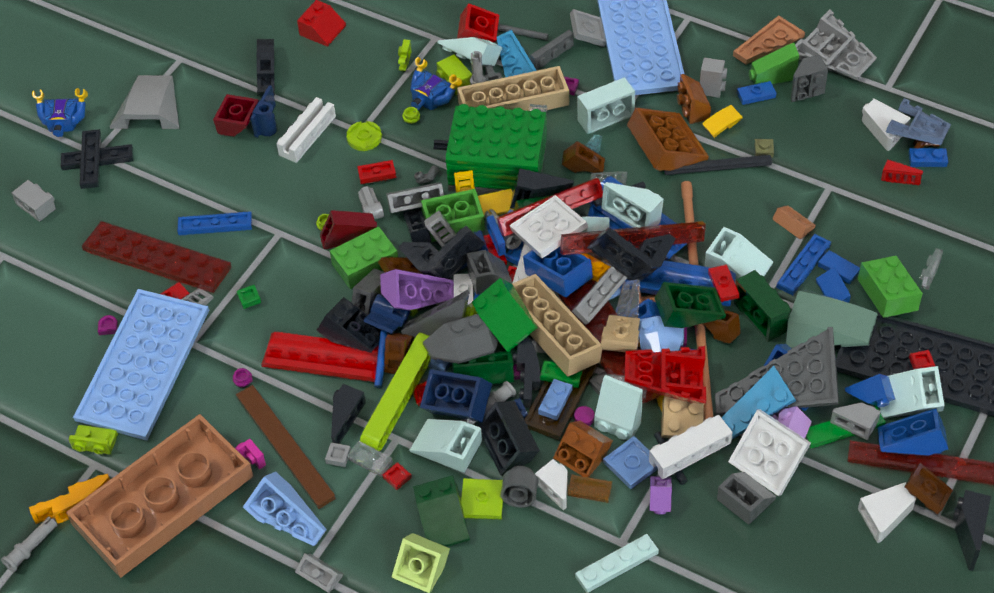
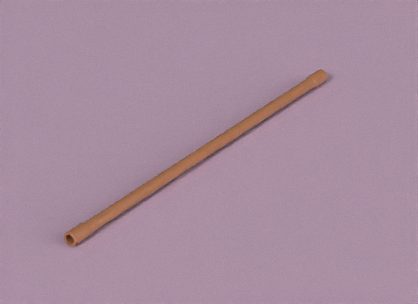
(687, 195)

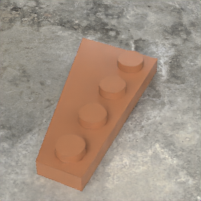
(768, 39)

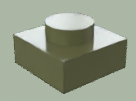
(764, 147)

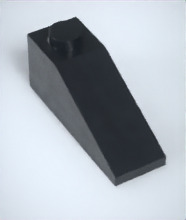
(416, 226)
(346, 407)

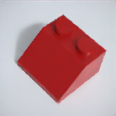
(320, 23)
(478, 23)

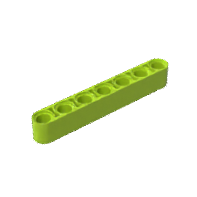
(397, 395)

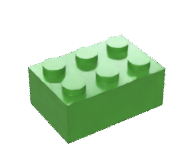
(459, 210)
(361, 255)
(889, 286)

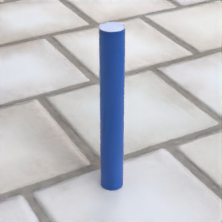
(380, 360)

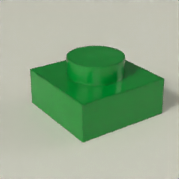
(248, 296)

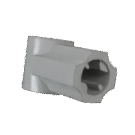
(369, 202)

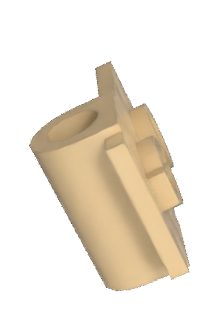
(620, 334)

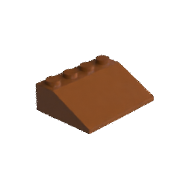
(665, 139)

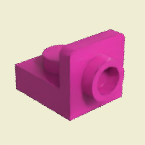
(252, 453)

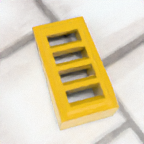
(464, 185)

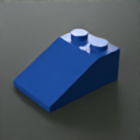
(914, 435)

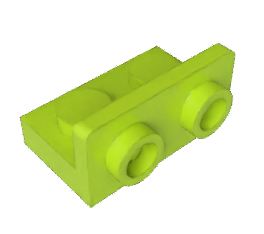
(93, 439)

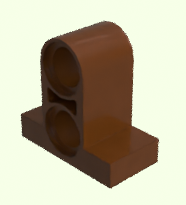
(395, 350)

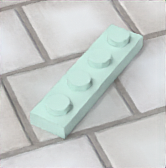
(616, 563)

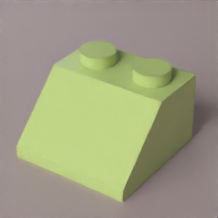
(420, 562)

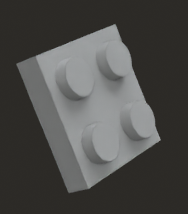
(587, 27)

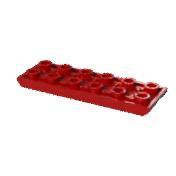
(319, 357)

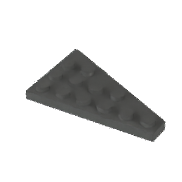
(806, 370)

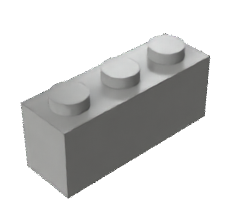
(412, 197)

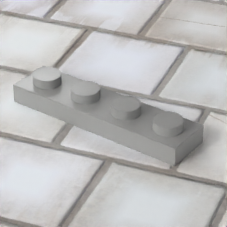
(599, 295)

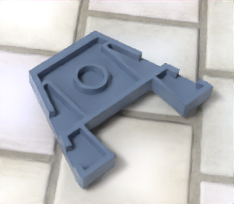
(923, 127)

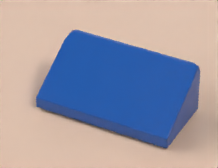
(833, 285)

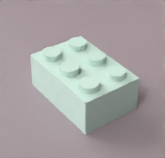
(605, 105)

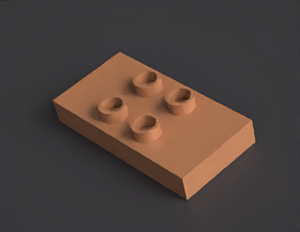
(160, 495)

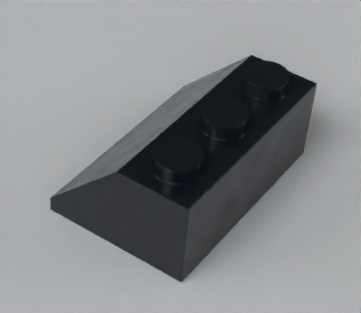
(507, 436)

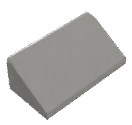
(318, 572)

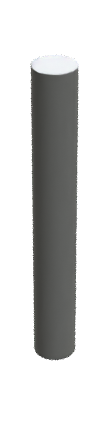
(524, 32)

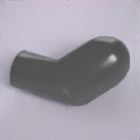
(426, 178)

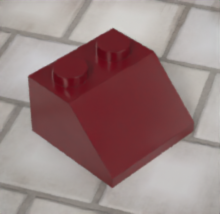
(234, 114)

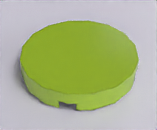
(364, 136)

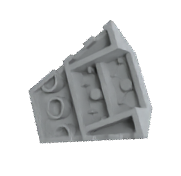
(837, 48)
(149, 99)

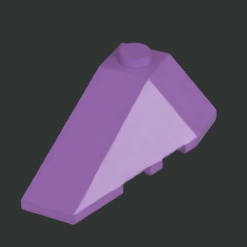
(414, 290)

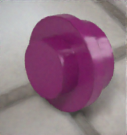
(242, 377)

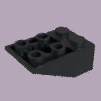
(535, 184)
(346, 327)

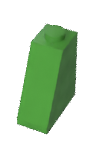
(776, 66)

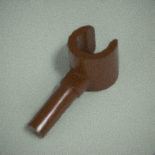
(920, 144)

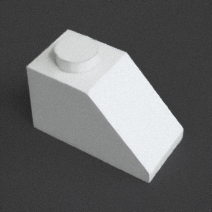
(553, 482)

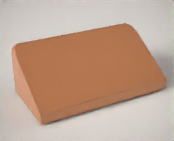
(793, 221)

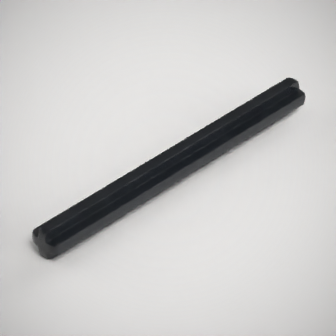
(724, 164)

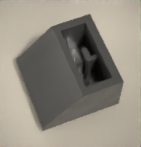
(809, 78)
(485, 270)
(744, 496)

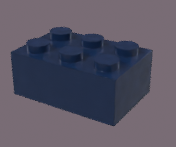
(456, 395)

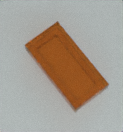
(590, 488)

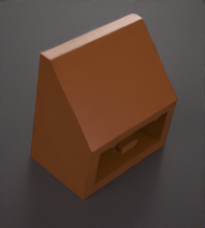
(693, 100)
(582, 448)

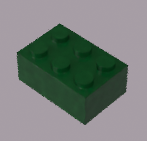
(762, 305)

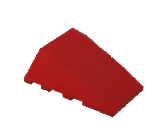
(668, 372)

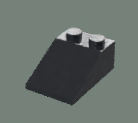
(970, 524)

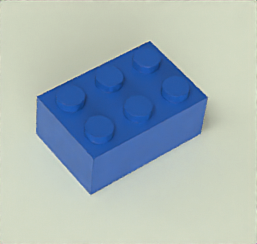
(559, 271)

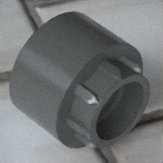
(519, 487)

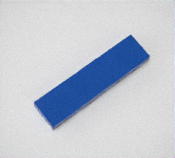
(214, 223)
(803, 264)

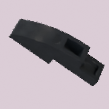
(265, 65)
(529, 369)

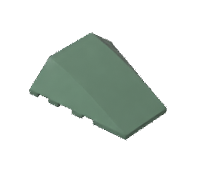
(816, 312)

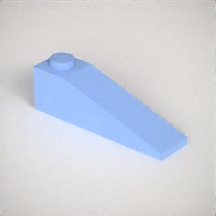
(657, 337)
(281, 506)

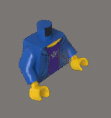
(430, 89)
(61, 114)

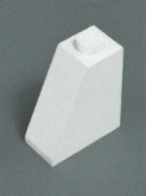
(877, 118)
(886, 509)

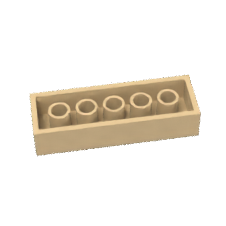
(519, 91)
(558, 328)

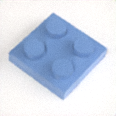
(630, 462)

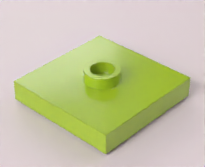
(482, 498)

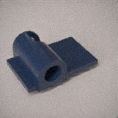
(263, 117)
(385, 316)

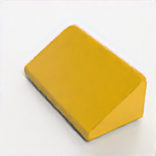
(498, 201)

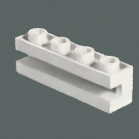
(305, 130)
(690, 446)

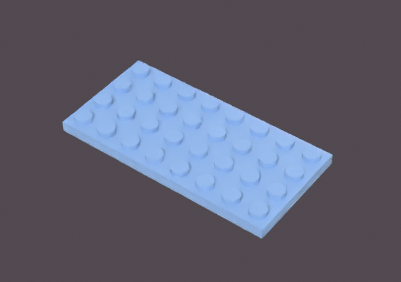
(641, 44)
(141, 364)

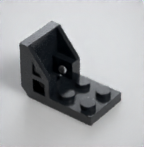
(448, 259)
(629, 260)

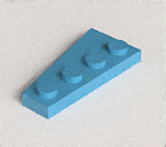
(513, 55)
(767, 394)

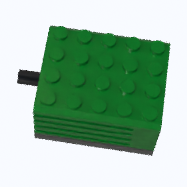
(494, 145)

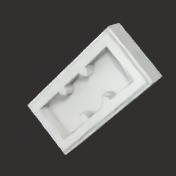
(462, 283)

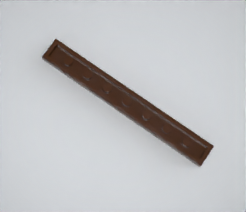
(286, 447)

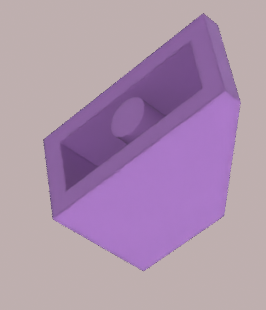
(660, 495)

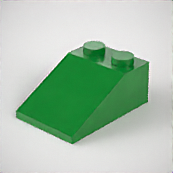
(504, 314)

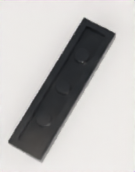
(108, 156)
(90, 159)

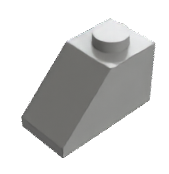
(856, 418)

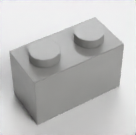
(712, 77)
(34, 200)

